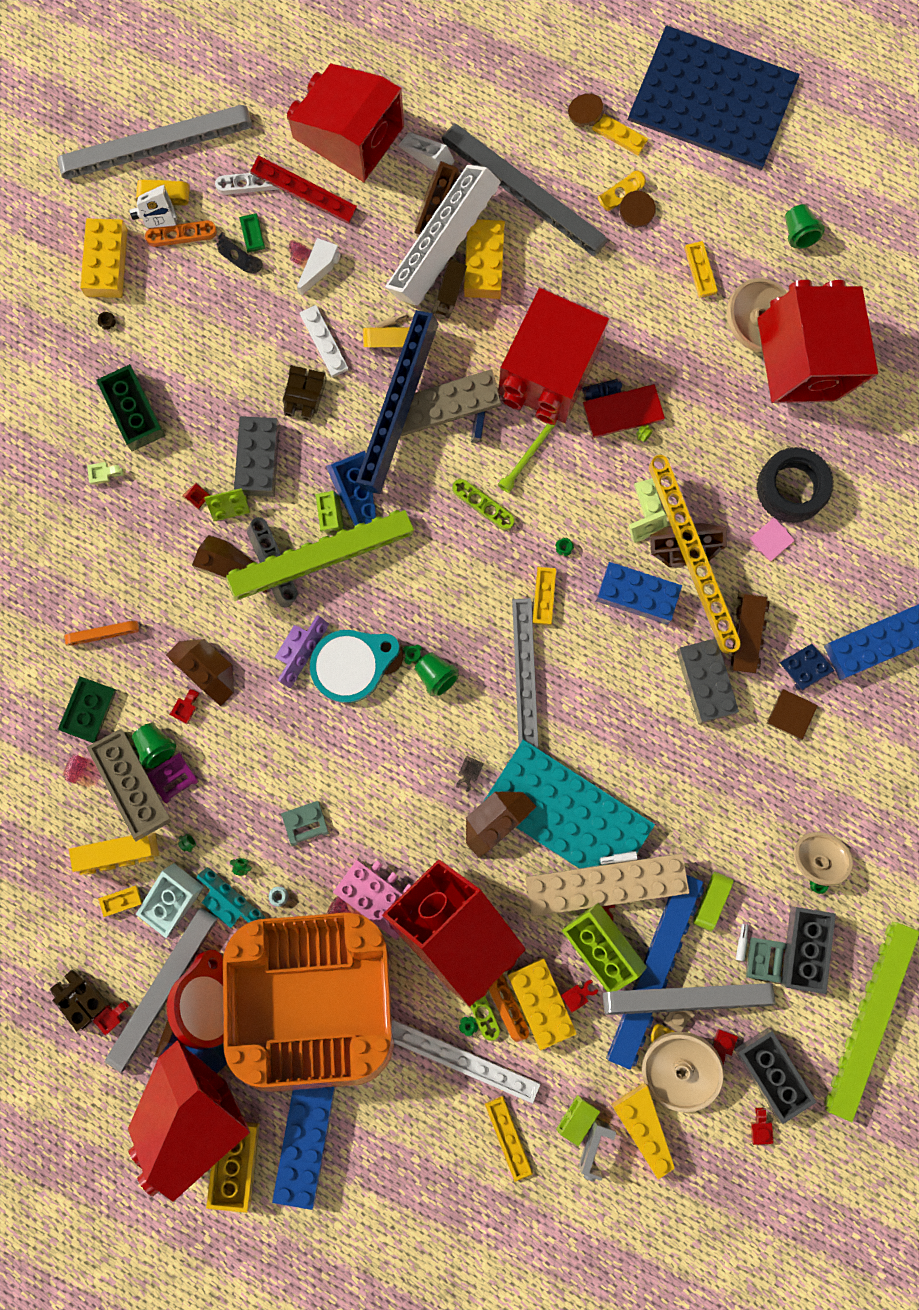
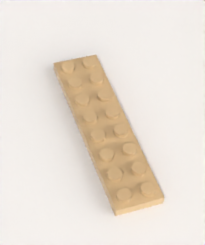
(607, 884)

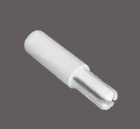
(619, 858)
(742, 944)

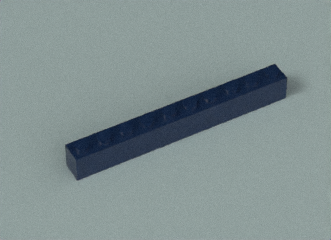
(397, 402)

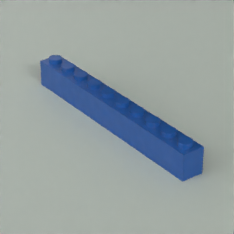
(659, 962)

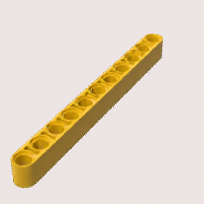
(694, 544)

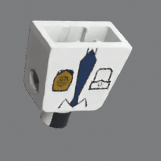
(155, 209)

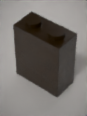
(449, 289)

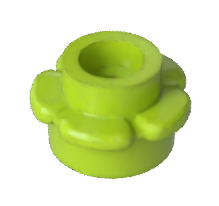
(644, 433)

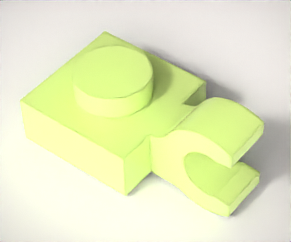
(100, 472)

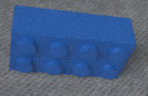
(639, 593)

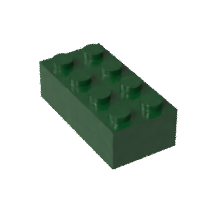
(130, 407)

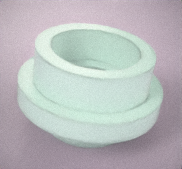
(273, 900)

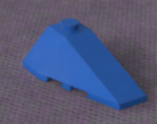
(356, 501)

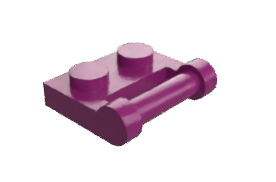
(168, 773)

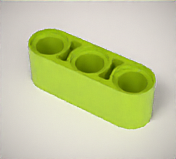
(713, 901)

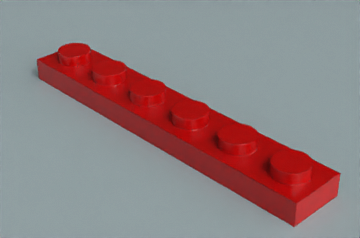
(303, 189)

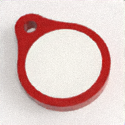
(197, 1003)

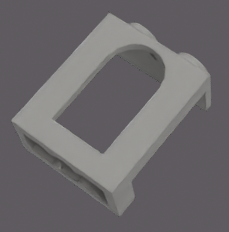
(597, 1130)

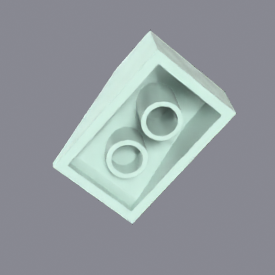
(169, 899)

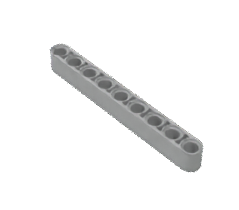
(159, 990)
(688, 999)

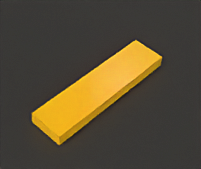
(508, 1138)

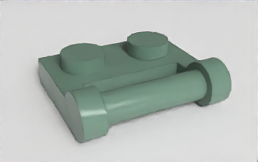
(302, 817)
(759, 959)

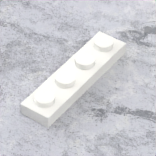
(323, 341)

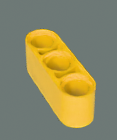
(177, 190)
(384, 336)

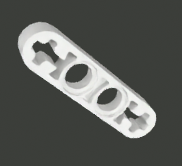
(250, 186)

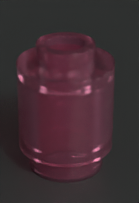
(75, 768)

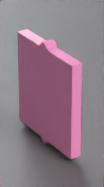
(772, 539)

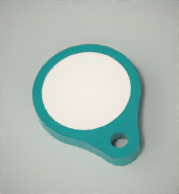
(351, 664)

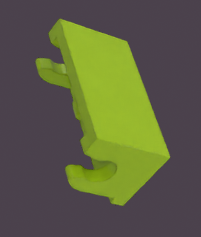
(329, 512)
(577, 1120)

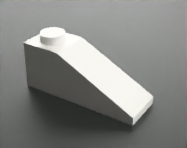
(426, 150)
(320, 263)

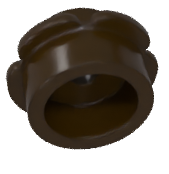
(106, 316)

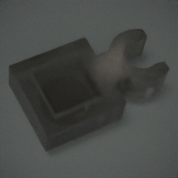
(470, 771)

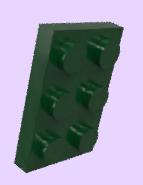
(87, 709)

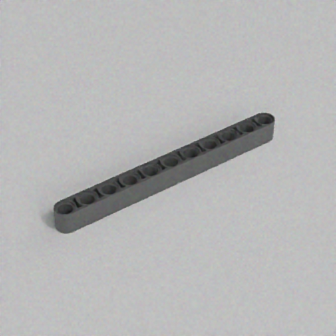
(525, 190)

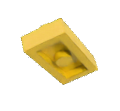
(120, 901)

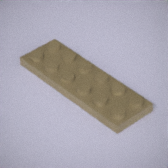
(452, 401)
(128, 785)

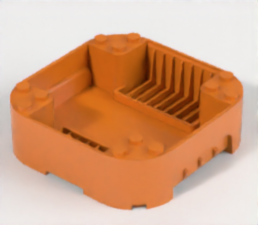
(307, 1002)

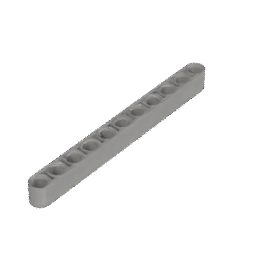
(154, 142)

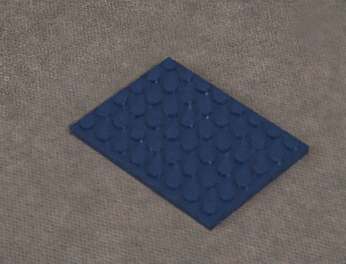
(713, 97)

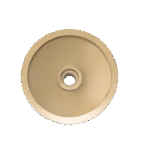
(827, 852)

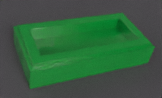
(252, 232)

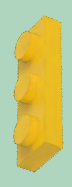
(620, 134)
(700, 269)
(544, 596)

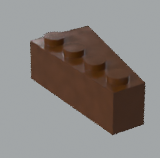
(749, 630)

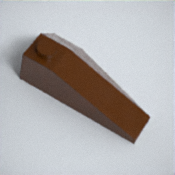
(219, 558)

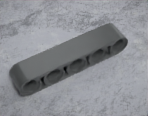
(265, 536)

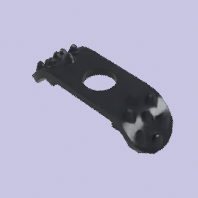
(245, 261)

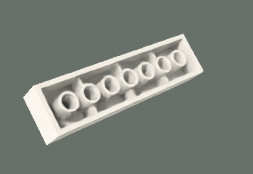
(443, 234)

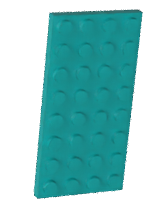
(570, 812)

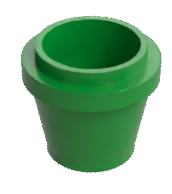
(803, 227)
(436, 674)
(153, 745)

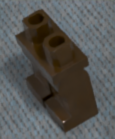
(303, 392)
(78, 1001)

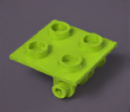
(227, 504)

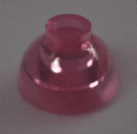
(298, 251)
(338, 906)

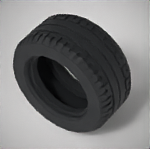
(803, 460)

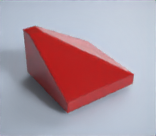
(196, 495)

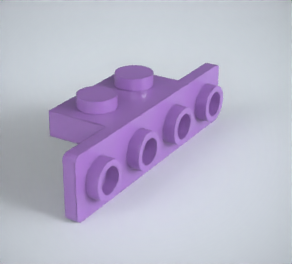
(298, 648)

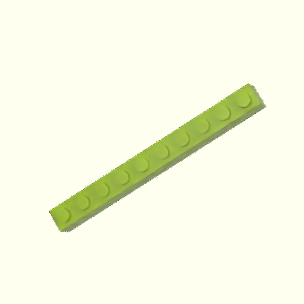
(319, 555)
(871, 1021)

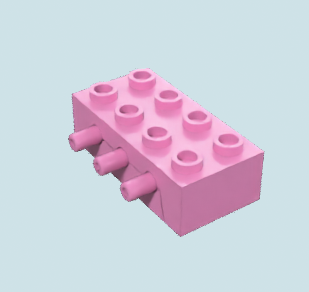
(370, 893)

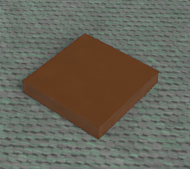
(792, 714)

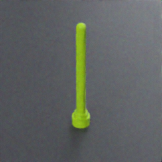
(507, 483)

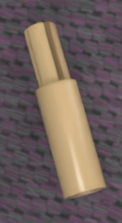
(391, 321)

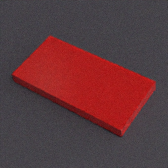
(623, 411)

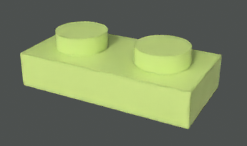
(648, 497)
(645, 527)

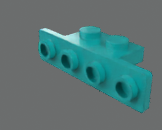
(225, 901)

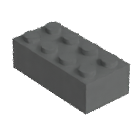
(257, 456)
(707, 681)
(808, 950)
(775, 1076)

